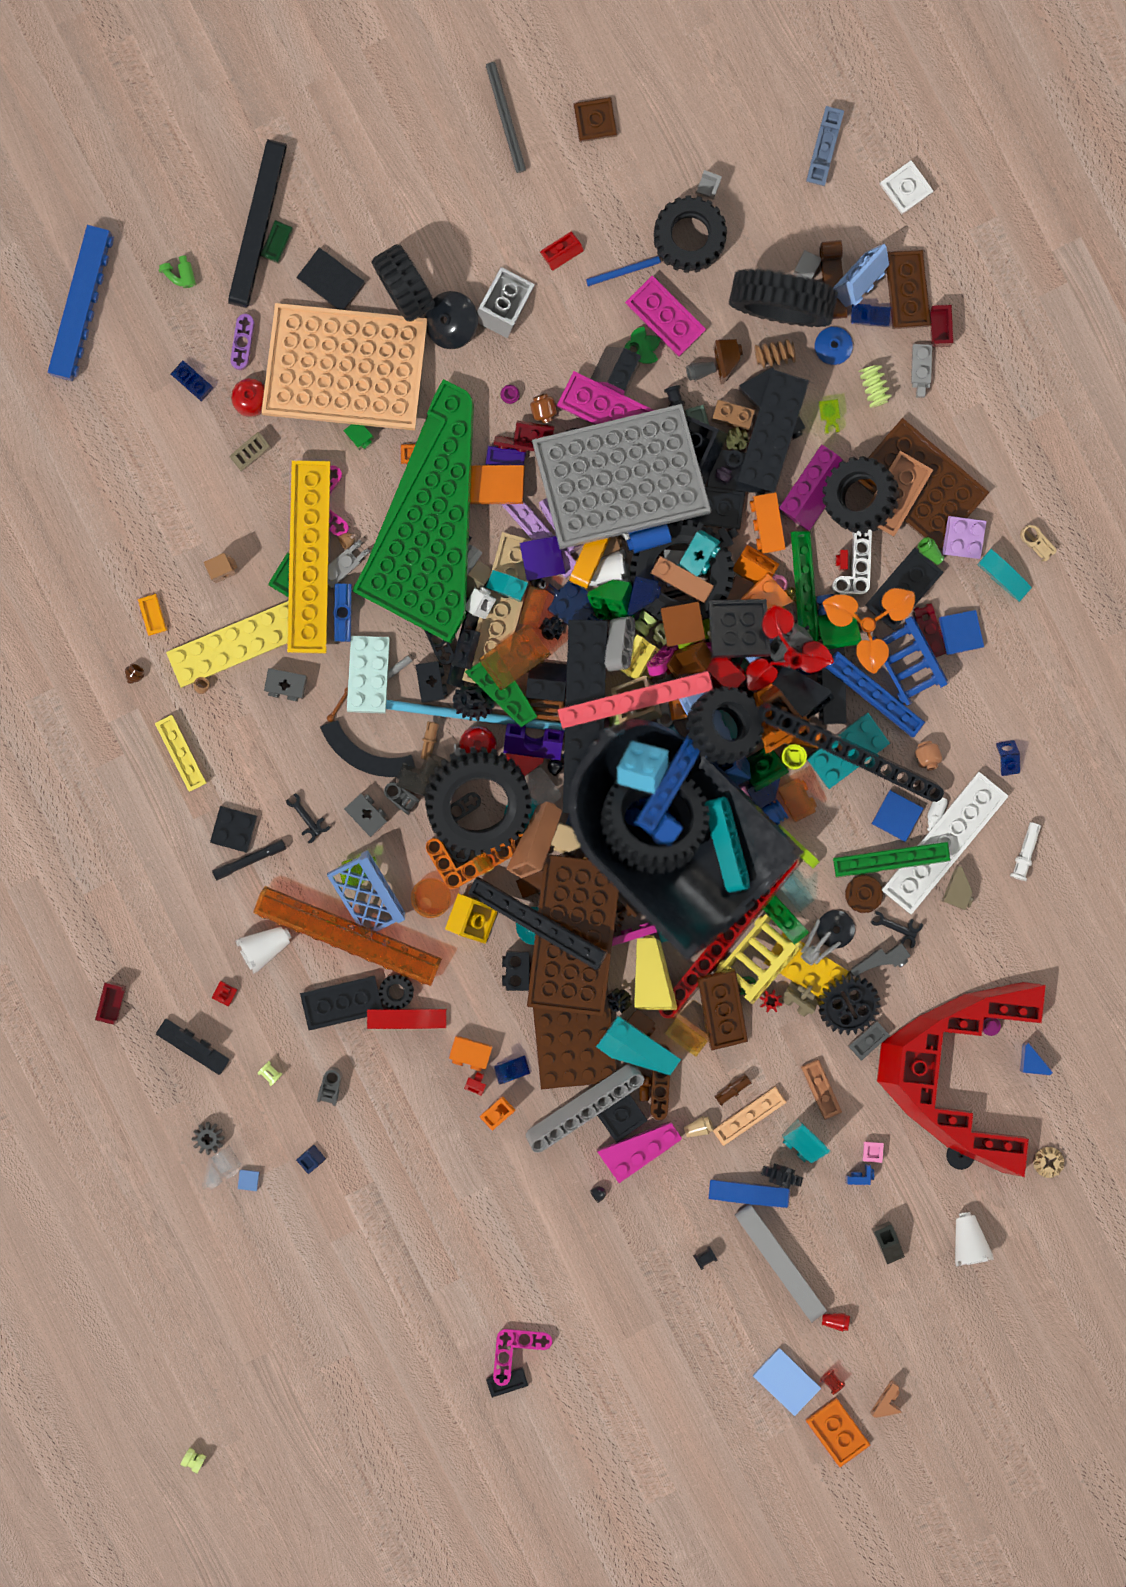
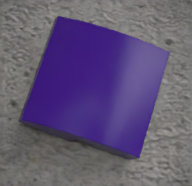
(542, 558)

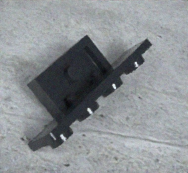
(464, 650)
(192, 1046)

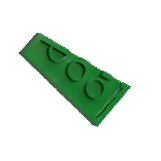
(509, 699)

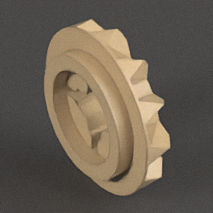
(1050, 1153)

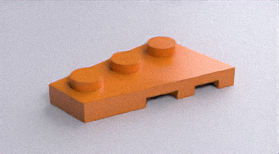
(768, 589)

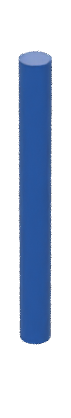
(623, 271)

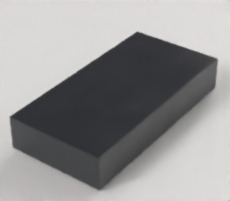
(517, 1381)

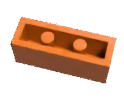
(767, 523)

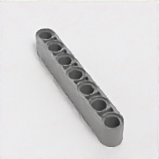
(584, 1108)
(780, 1263)

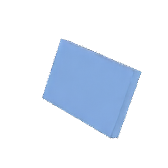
(786, 1381)

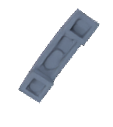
(825, 146)

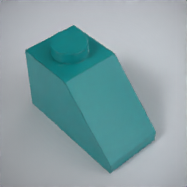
(507, 585)

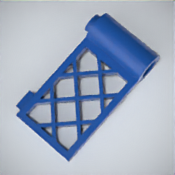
(648, 538)

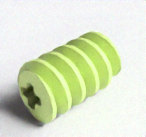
(875, 386)

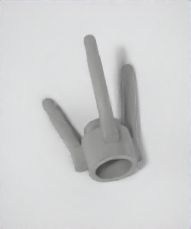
(811, 954)

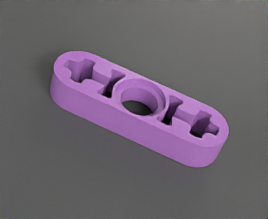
(249, 328)

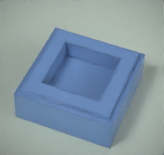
(248, 1180)

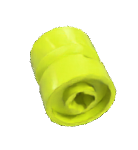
(793, 756)

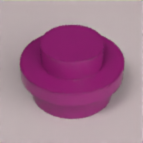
(510, 394)
(991, 1026)

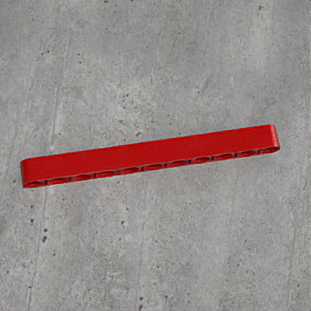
(726, 946)

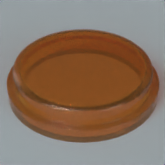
(430, 897)

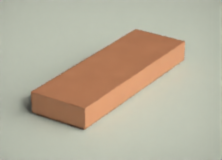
(821, 1089)

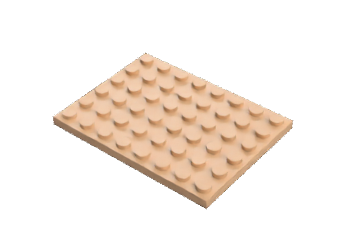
(344, 367)

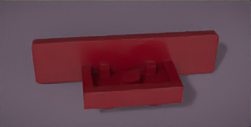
(523, 437)

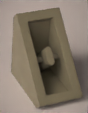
(477, 577)

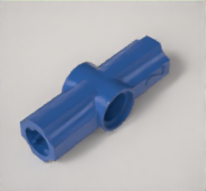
(342, 626)

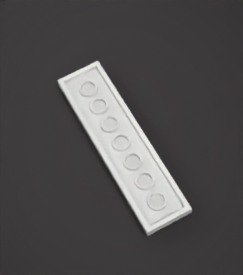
(958, 828)

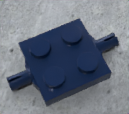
(570, 603)

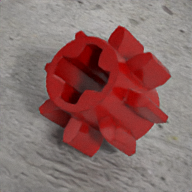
(765, 999)

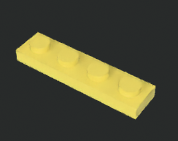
(180, 753)

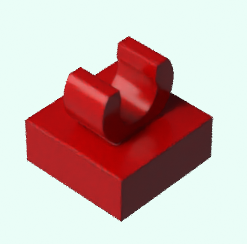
(224, 993)
(475, 1085)

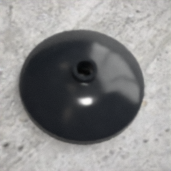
(460, 324)

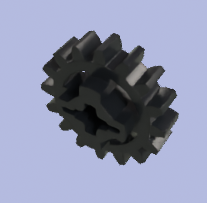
(472, 702)
(782, 1175)

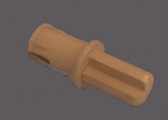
(429, 738)

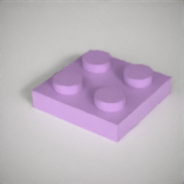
(964, 537)

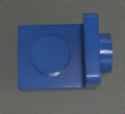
(857, 1178)

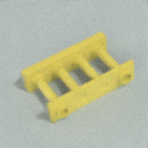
(778, 962)

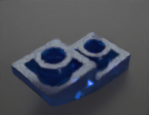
(192, 380)

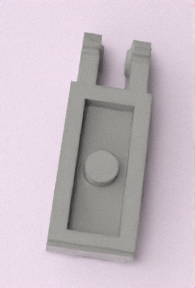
(345, 564)

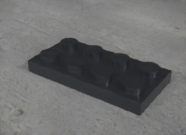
(913, 574)
(340, 1002)

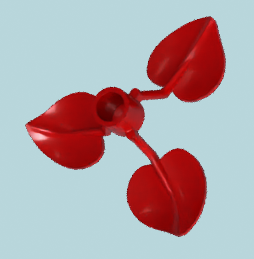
(812, 659)

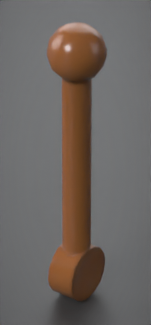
(330, 718)

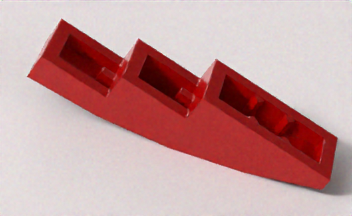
(406, 1018)

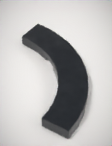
(359, 758)

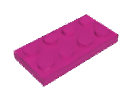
(665, 316)

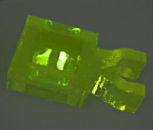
(830, 413)

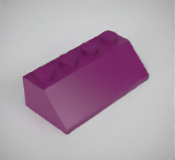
(805, 500)

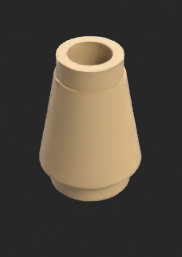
(700, 1127)

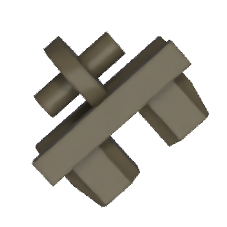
(802, 997)

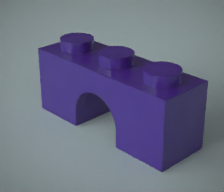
(519, 743)

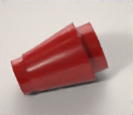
(836, 1321)

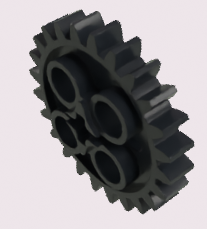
(865, 996)

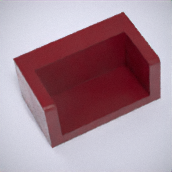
(941, 326)
(110, 1003)

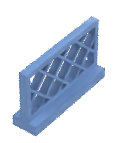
(378, 883)

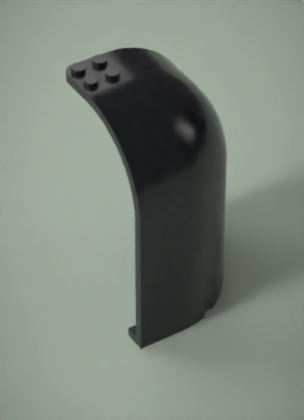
(691, 901)

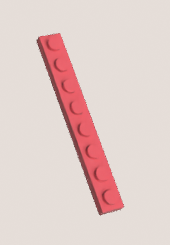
(635, 699)

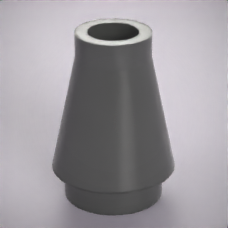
(699, 370)

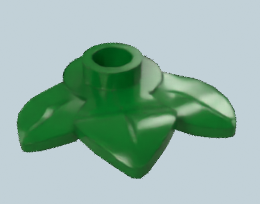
(645, 345)

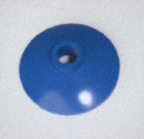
(826, 352)

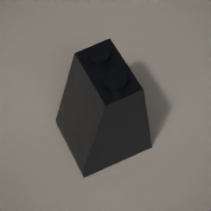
(616, 368)

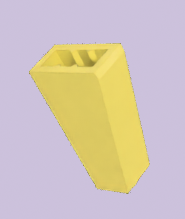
(652, 977)

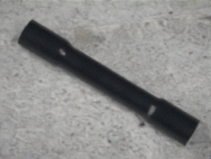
(269, 850)

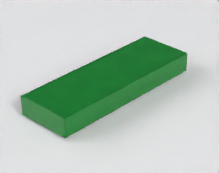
(785, 920)

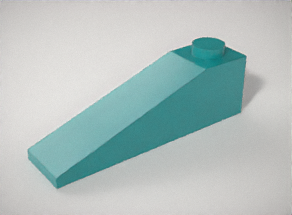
(632, 1046)

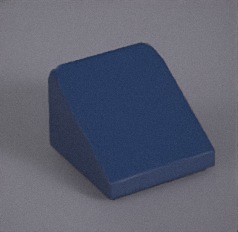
(311, 1159)

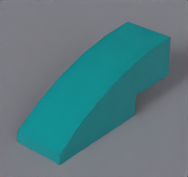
(1004, 575)

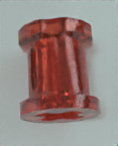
(832, 1381)

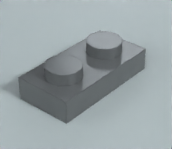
(868, 1040)

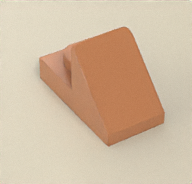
(884, 1406)

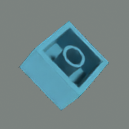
(642, 767)

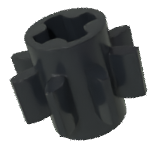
(551, 628)
(619, 1000)

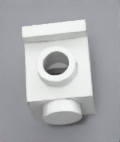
(480, 602)

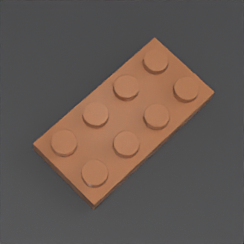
(911, 478)

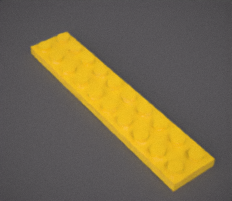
(309, 557)

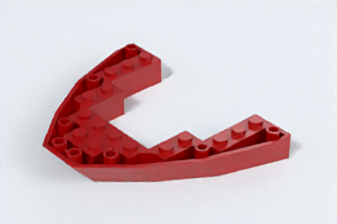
(912, 1063)

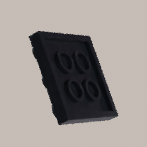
(738, 628)

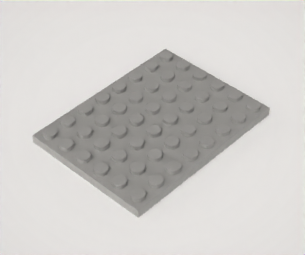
(621, 476)

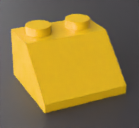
(471, 919)

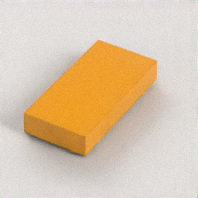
(152, 615)

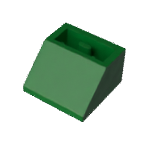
(611, 599)

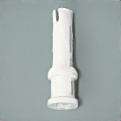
(1023, 861)

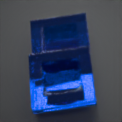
(870, 315)

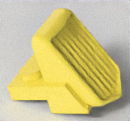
(641, 655)

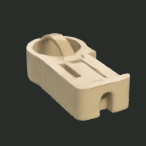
(1040, 545)

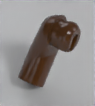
(644, 1089)

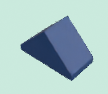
(1032, 1062)

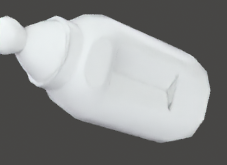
(935, 812)

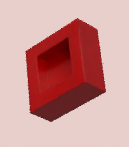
(842, 560)

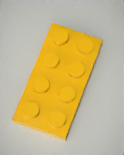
(805, 974)

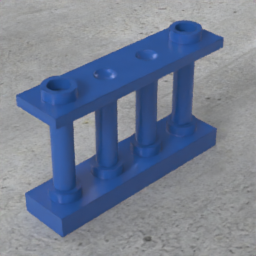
(928, 661)

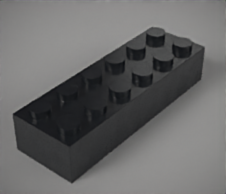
(773, 430)

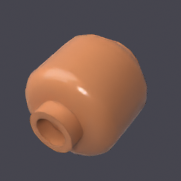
(928, 755)

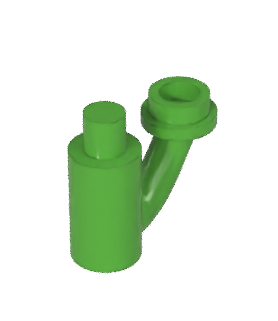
(186, 273)

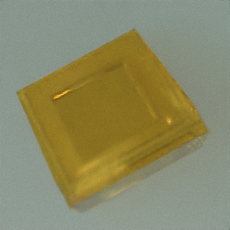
(483, 864)

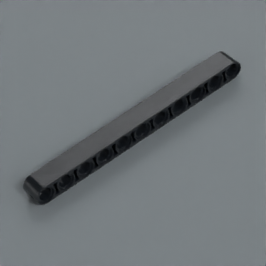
(843, 748)

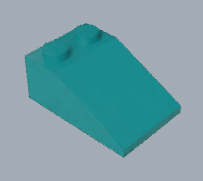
(805, 1142)

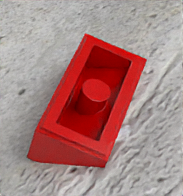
(562, 251)

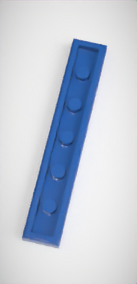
(875, 695)
(668, 786)

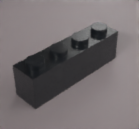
(835, 710)

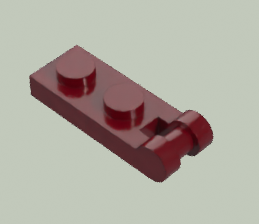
(930, 629)

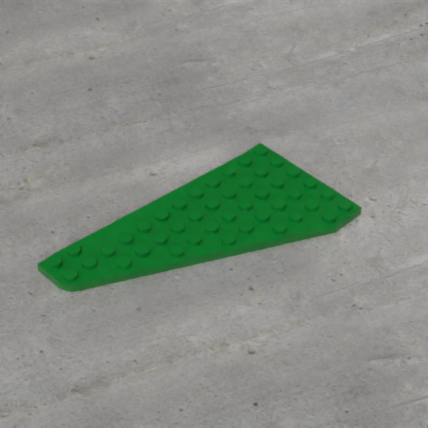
(423, 542)

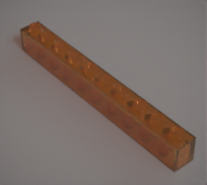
(347, 935)

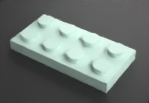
(368, 674)

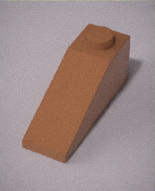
(682, 579)

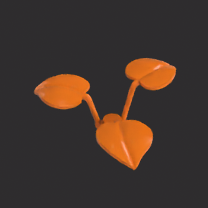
(870, 653)

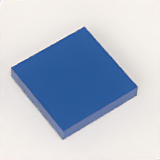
(961, 632)
(897, 815)

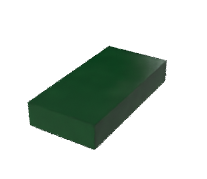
(276, 241)

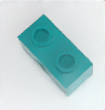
(691, 560)

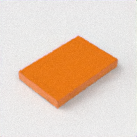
(497, 484)
(837, 1432)

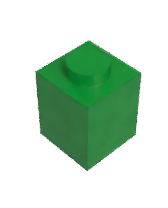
(359, 436)

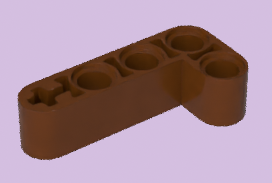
(832, 271)
(660, 1082)

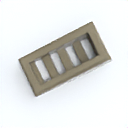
(254, 457)

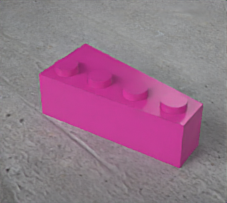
(638, 1150)

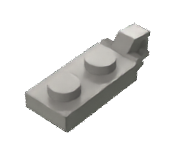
(921, 368)

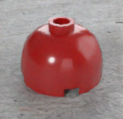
(248, 397)
(477, 737)

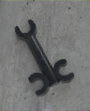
(315, 828)
(910, 932)

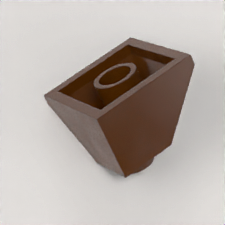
(727, 356)

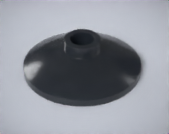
(840, 919)

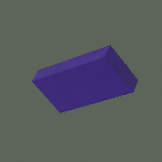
(508, 456)

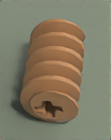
(775, 353)

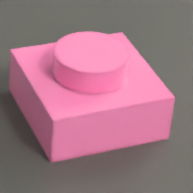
(872, 1152)

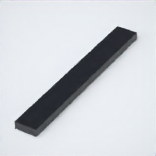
(537, 923)

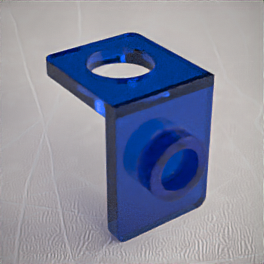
(1009, 759)

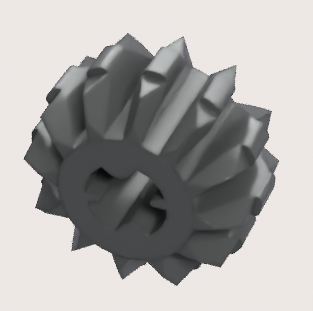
(203, 1143)

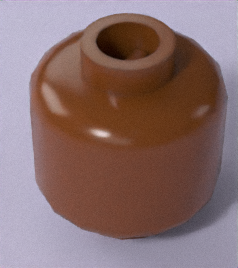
(543, 408)

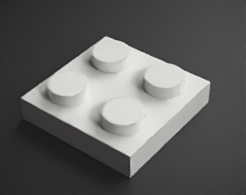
(906, 187)

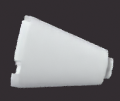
(612, 568)
(263, 946)
(970, 1241)

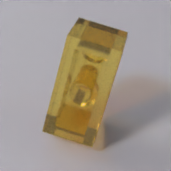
(685, 1037)

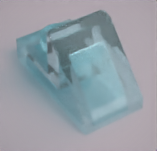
(796, 893)

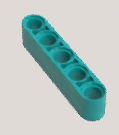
(727, 845)

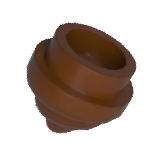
(134, 673)

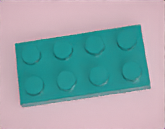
(861, 732)

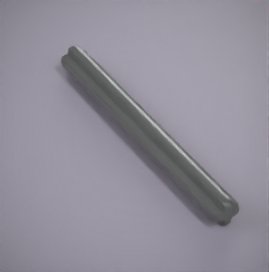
(505, 117)

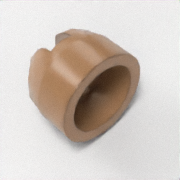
(345, 540)
(203, 684)

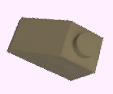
(958, 890)

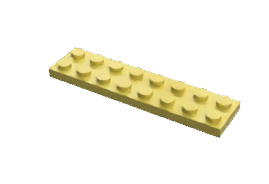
(230, 645)

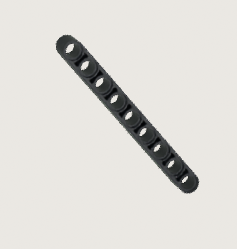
(257, 223)

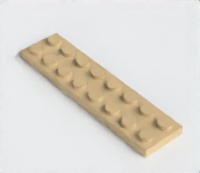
(506, 611)

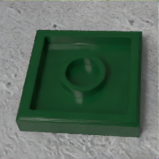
(765, 768)

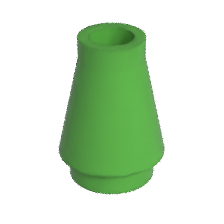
(930, 550)

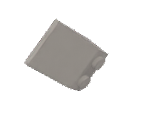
(504, 302)

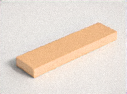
(749, 1116)

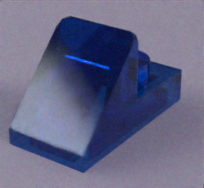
(511, 1069)

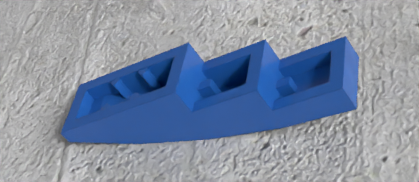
(749, 1193)

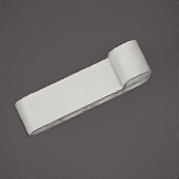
(856, 576)

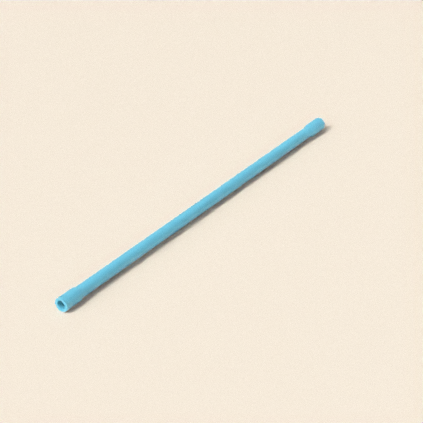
(451, 712)

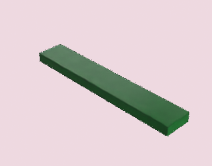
(804, 582)
(891, 859)

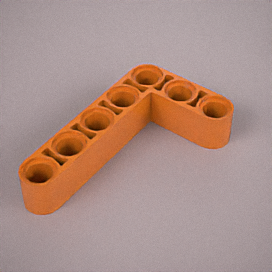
(460, 871)

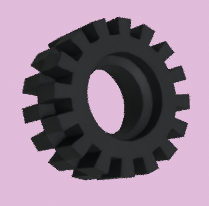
(396, 1003)

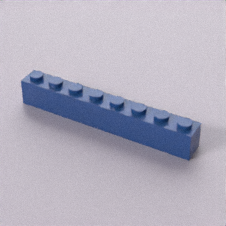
(80, 302)

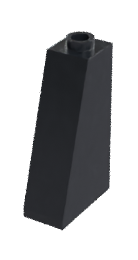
(754, 391)
(802, 692)

